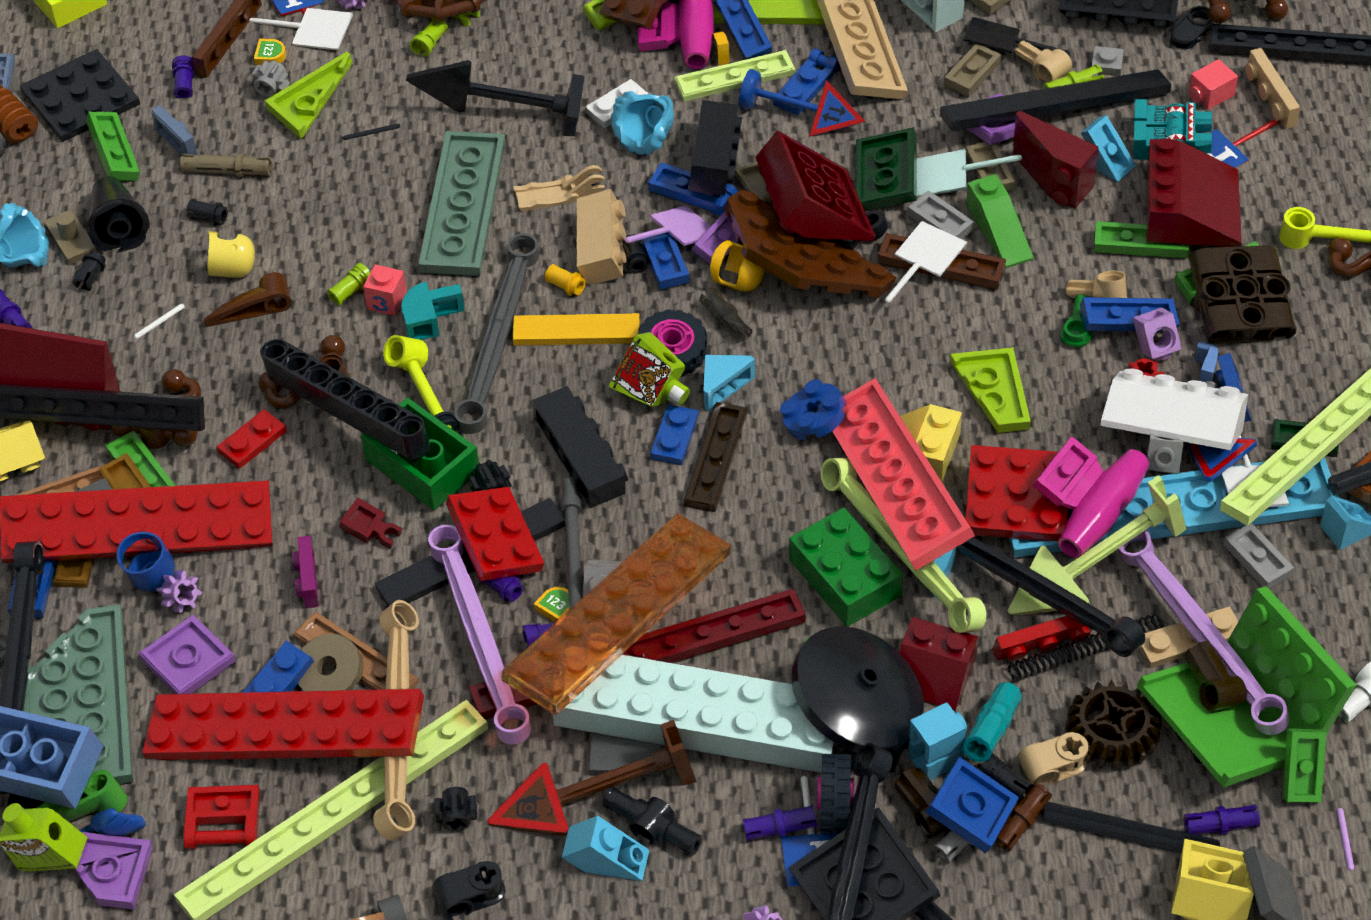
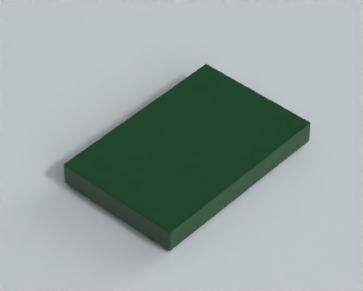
(886, 169)

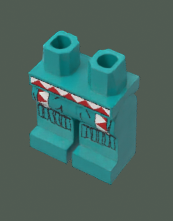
(1170, 122)

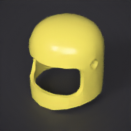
(230, 257)

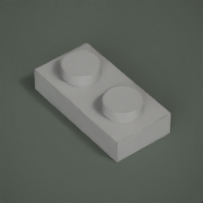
(940, 215)
(1258, 556)

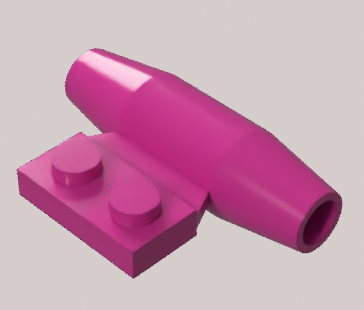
(685, 22)
(1096, 496)

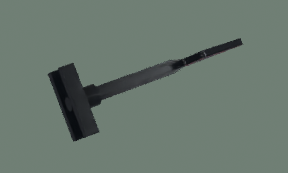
(452, 85)

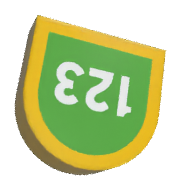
(721, 48)
(270, 51)
(553, 603)

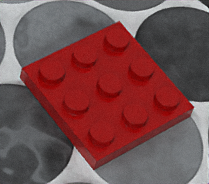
(1003, 498)

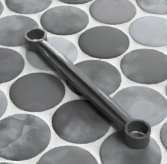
(497, 333)

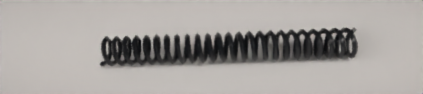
(1159, 619)

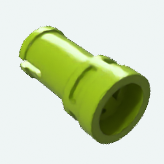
(427, 38)
(350, 284)

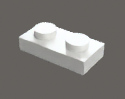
(602, 108)

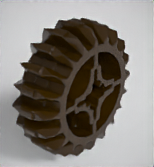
(1121, 709)

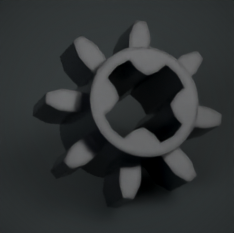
(455, 808)

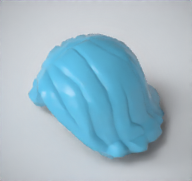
(642, 121)
(21, 238)

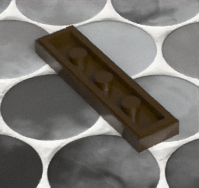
(715, 457)

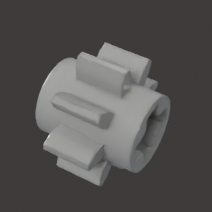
(270, 78)

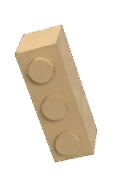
(600, 237)

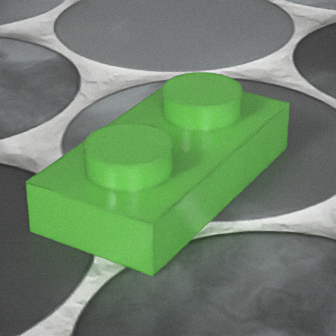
(1304, 765)

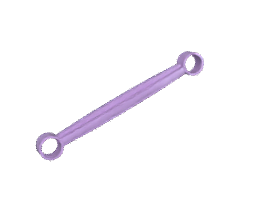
(1203, 629)
(479, 634)

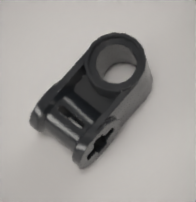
(465, 889)

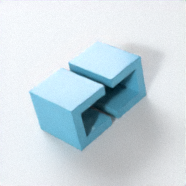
(936, 740)

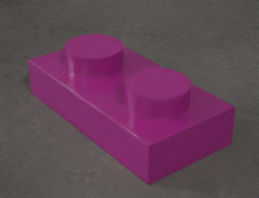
(305, 563)

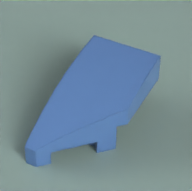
(1207, 355)

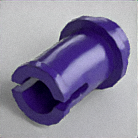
(507, 587)

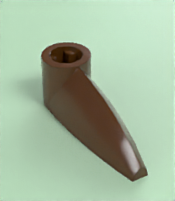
(267, 298)

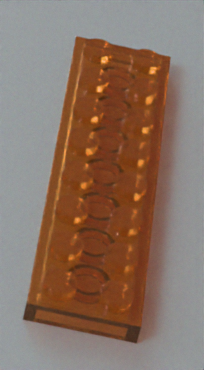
(615, 614)

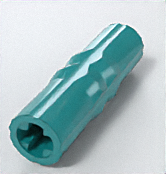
(992, 722)

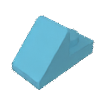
(1113, 156)

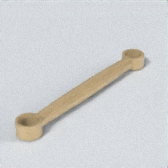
(396, 678)

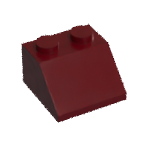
(939, 660)

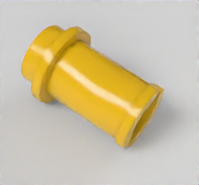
(571, 282)

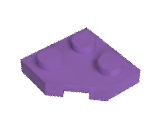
(114, 868)

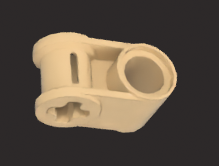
(1052, 760)

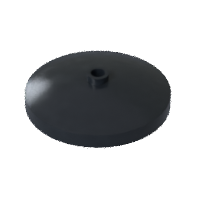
(856, 688)

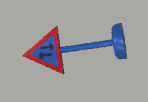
(831, 113)

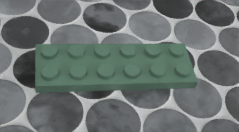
(462, 203)

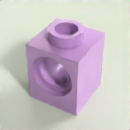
(1146, 327)

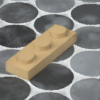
(1272, 88)
(1174, 640)

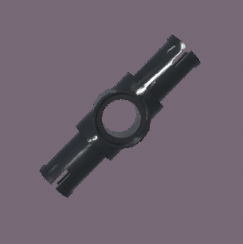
(652, 820)

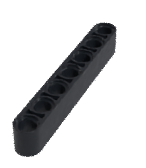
(345, 399)

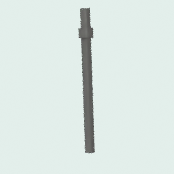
(571, 509)

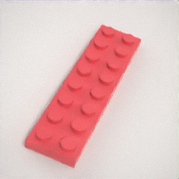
(899, 477)

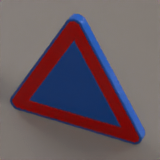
(1215, 461)

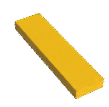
(575, 329)

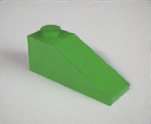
(998, 219)

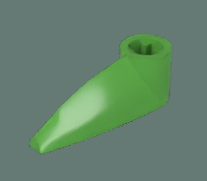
(99, 795)

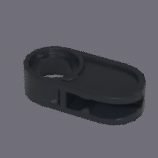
(1186, 30)

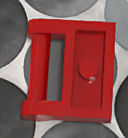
(221, 806)

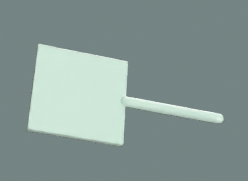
(948, 171)

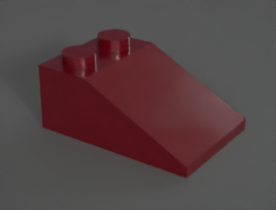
(1055, 159)

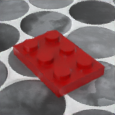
(494, 533)

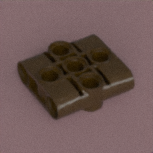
(1244, 287)

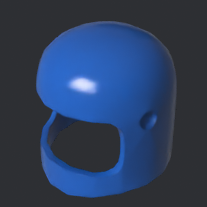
(147, 569)

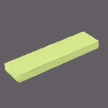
(731, 75)

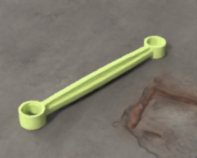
(929, 574)

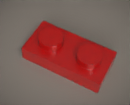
(251, 438)

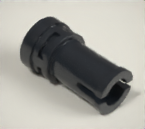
(998, 771)

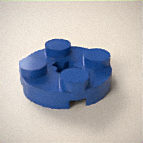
(815, 395)

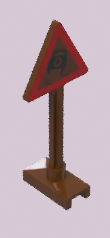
(538, 804)

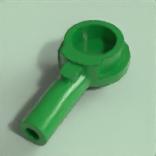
(1073, 331)

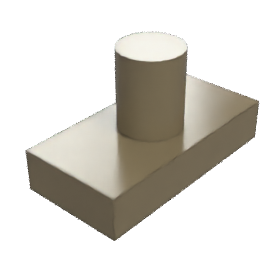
(69, 236)

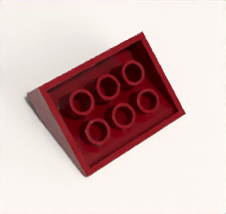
(811, 192)
(1190, 197)
(55, 361)

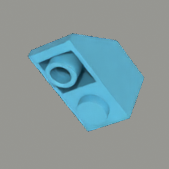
(604, 850)

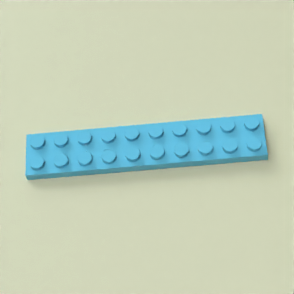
(1202, 503)

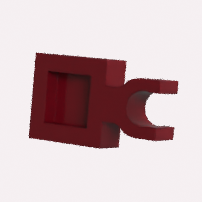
(367, 522)

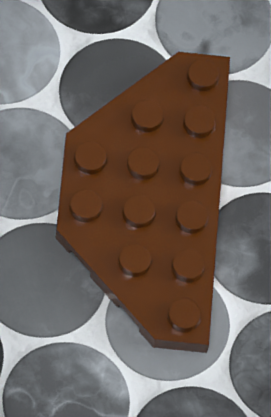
(798, 258)

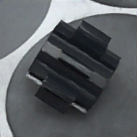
(489, 476)

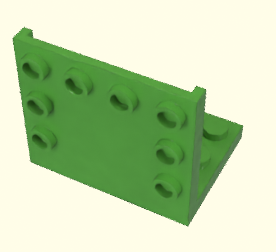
(1284, 663)

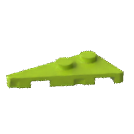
(303, 100)

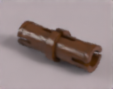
(1023, 816)

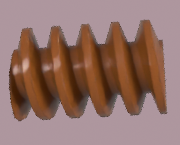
(15, 119)

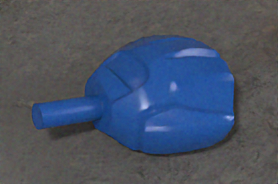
(114, 823)

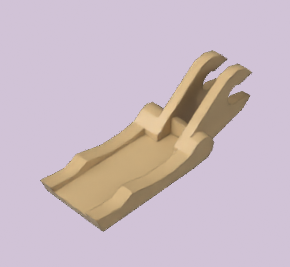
(560, 191)

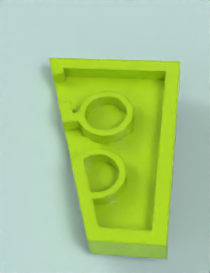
(995, 385)

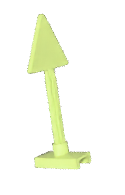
(1162, 510)

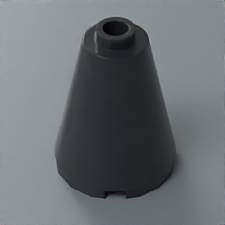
(115, 217)

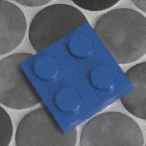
(972, 805)

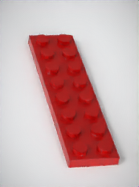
(97, 521)
(284, 724)

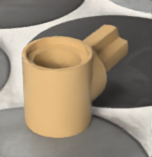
(1046, 64)
(1106, 285)

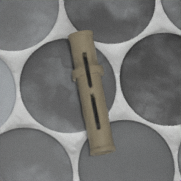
(219, 164)

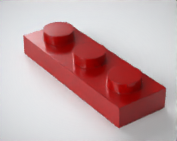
(1041, 636)

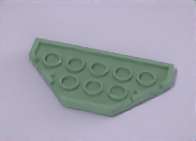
(86, 685)

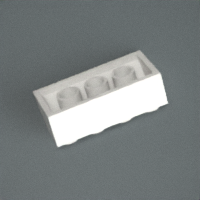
(1175, 409)

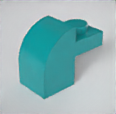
(423, 307)

